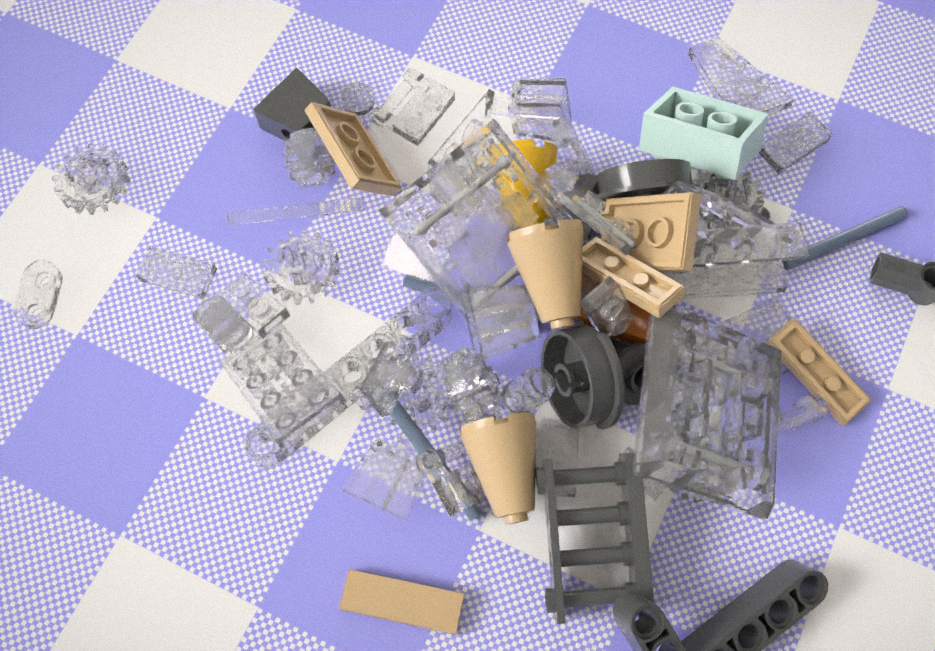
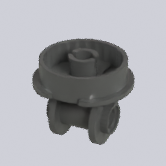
(643, 178)
(592, 375)

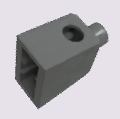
(284, 106)

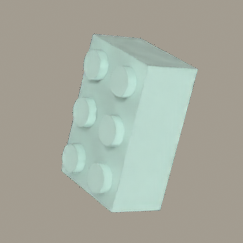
(703, 131)

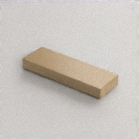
(637, 280)
(819, 371)
(402, 602)

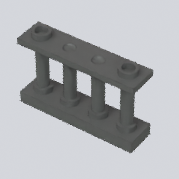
(628, 513)

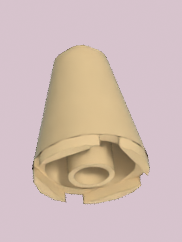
(551, 268)
(505, 462)

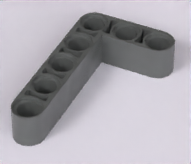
(742, 625)

